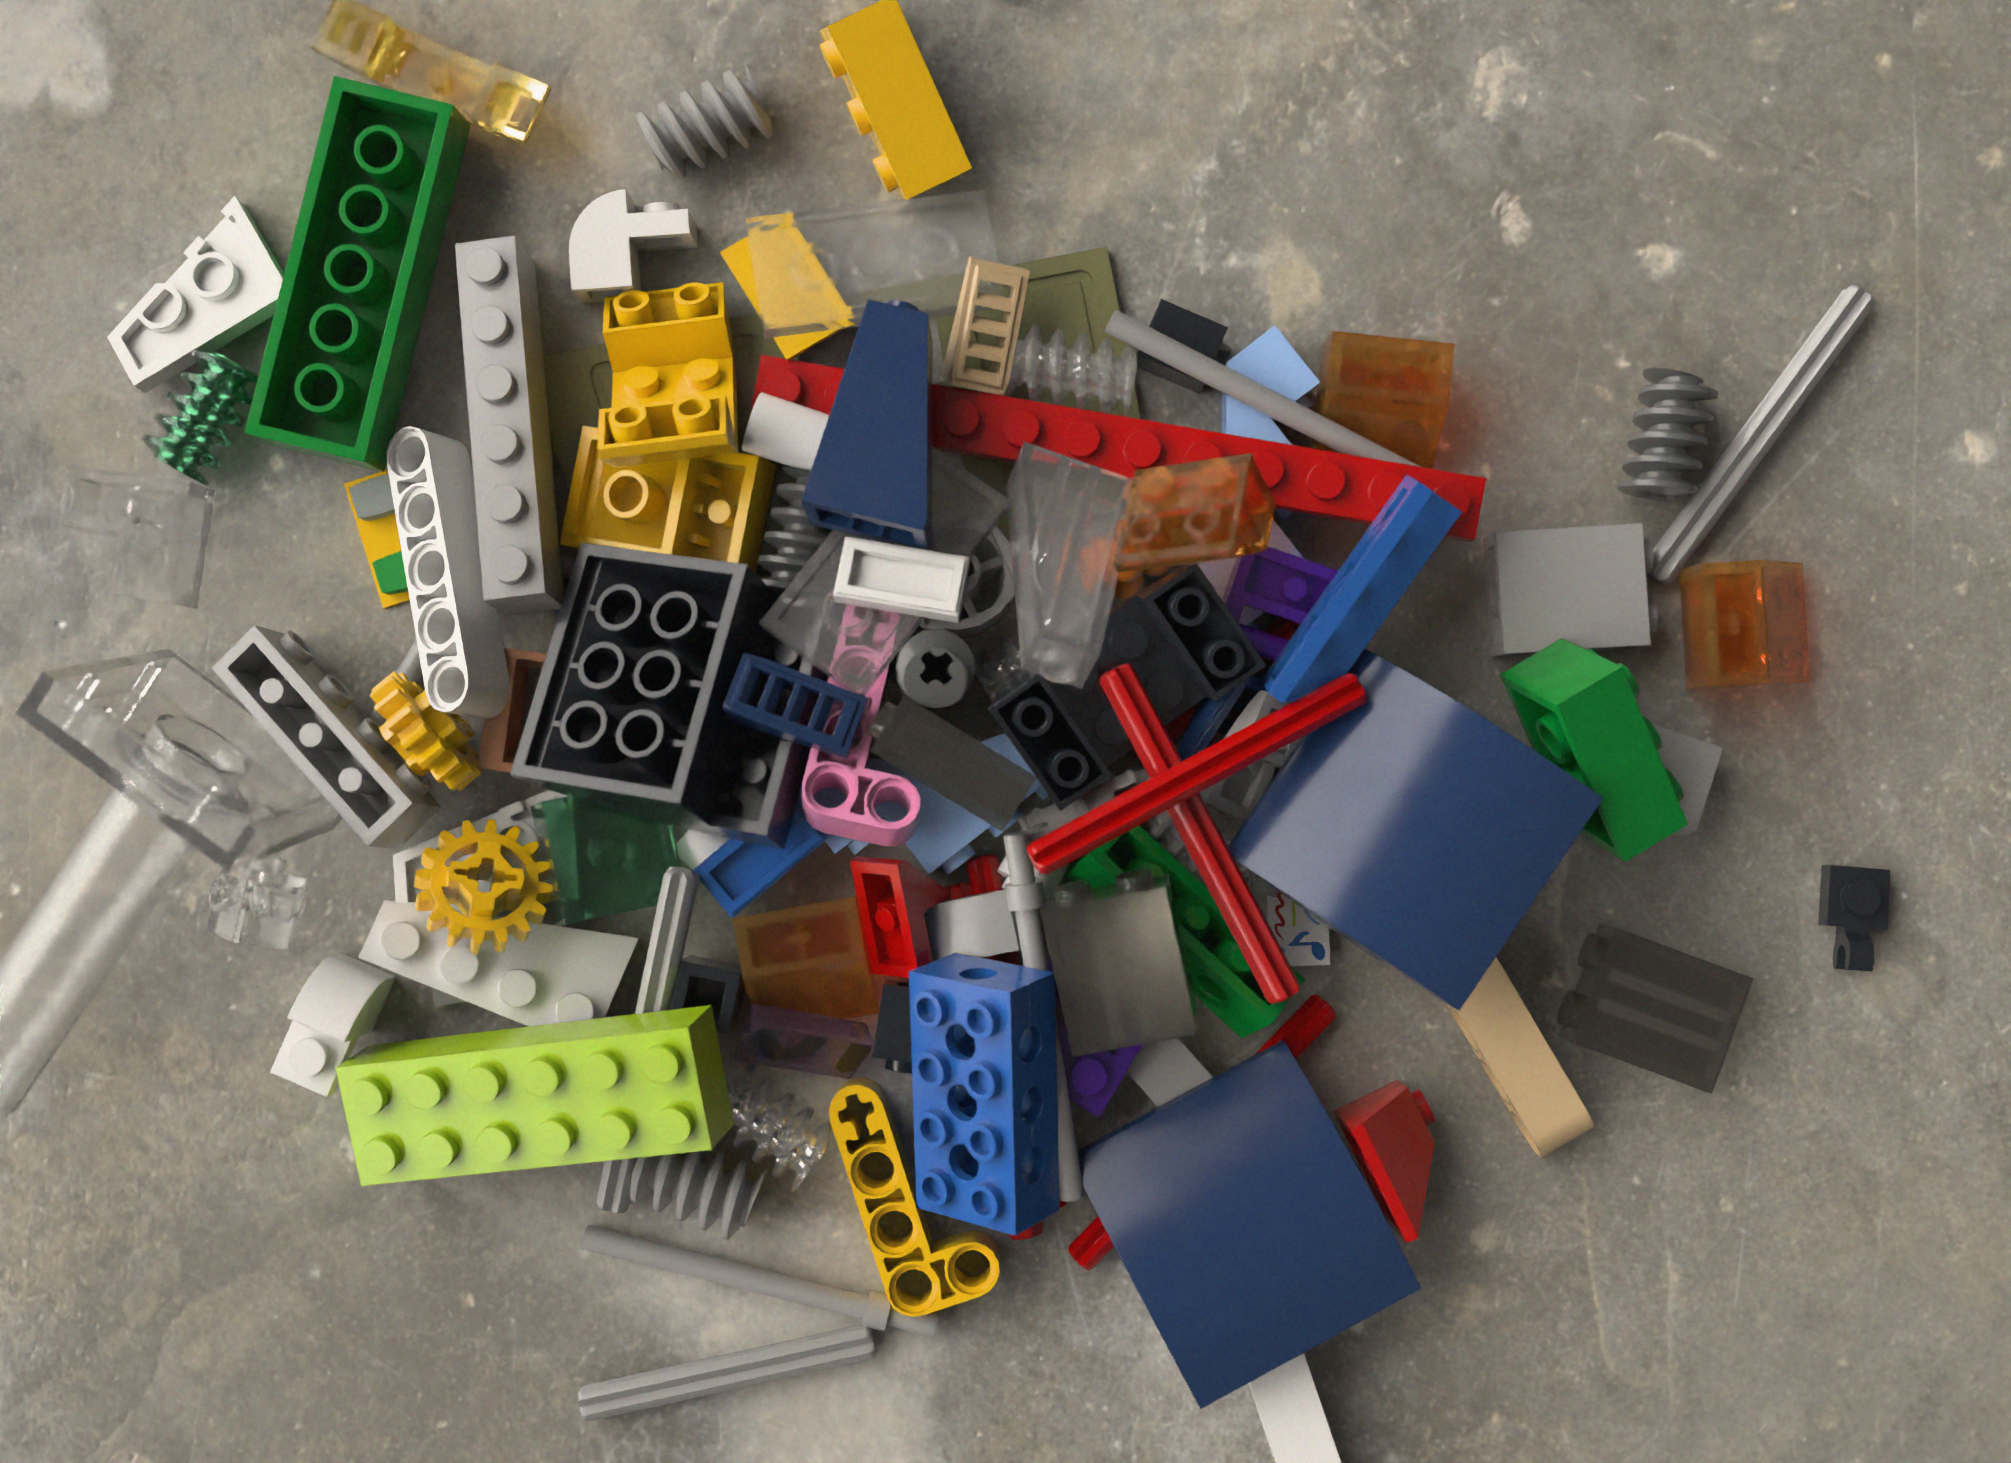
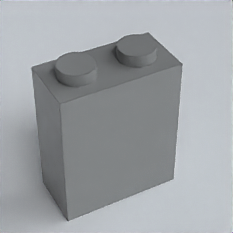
(1569, 586)

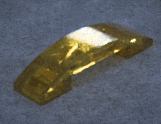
(403, 61)

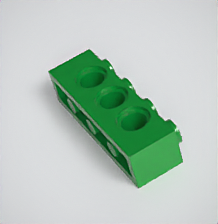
(1214, 959)

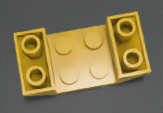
(669, 376)

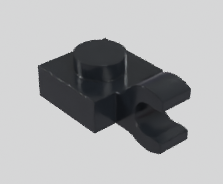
(1854, 903)

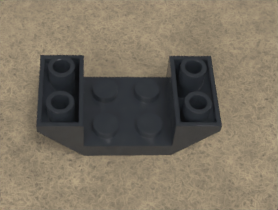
(1182, 651)

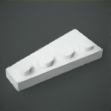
(545, 980)

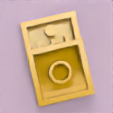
(675, 507)

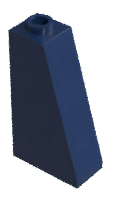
(879, 436)

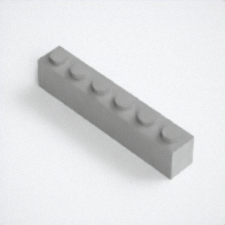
(509, 427)

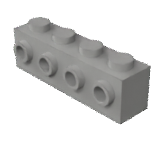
(327, 737)

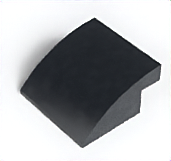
(639, 694)

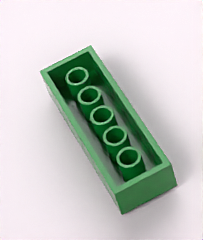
(358, 274)

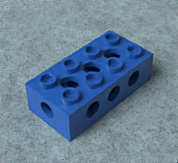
(985, 1091)

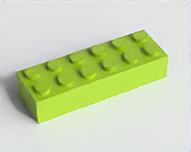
(536, 1096)

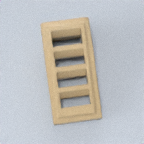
(1007, 330)

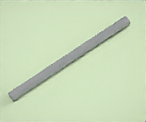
(1246, 390)

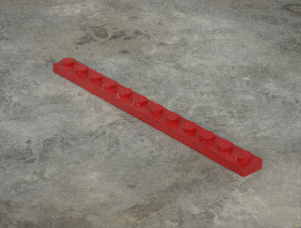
(998, 425)

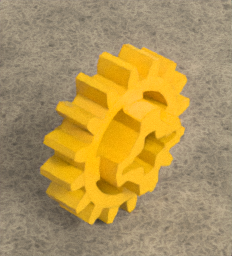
(425, 735)
(457, 883)

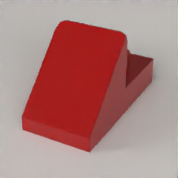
(892, 911)

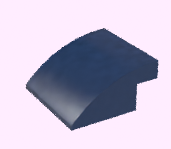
(1414, 829)
(1244, 1223)

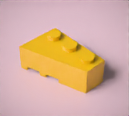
(894, 99)

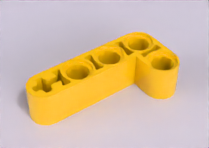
(898, 1193)

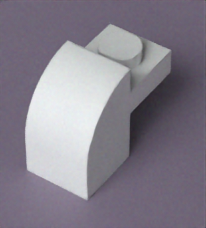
(611, 235)
(328, 1017)

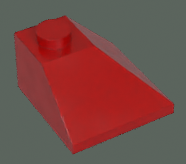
(1393, 1151)

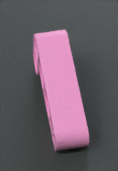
(862, 786)

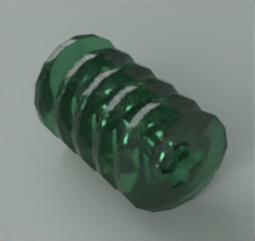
(202, 415)

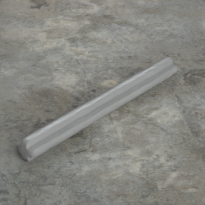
(1759, 433)
(655, 994)

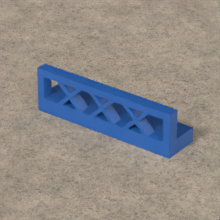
(1362, 591)

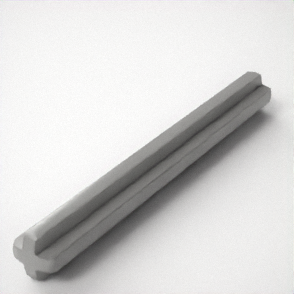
(726, 1372)

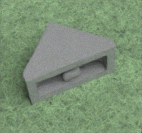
(1694, 767)

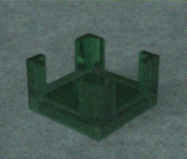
(602, 858)

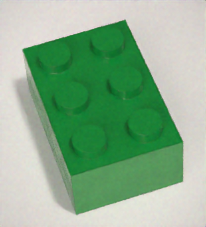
(1589, 724)

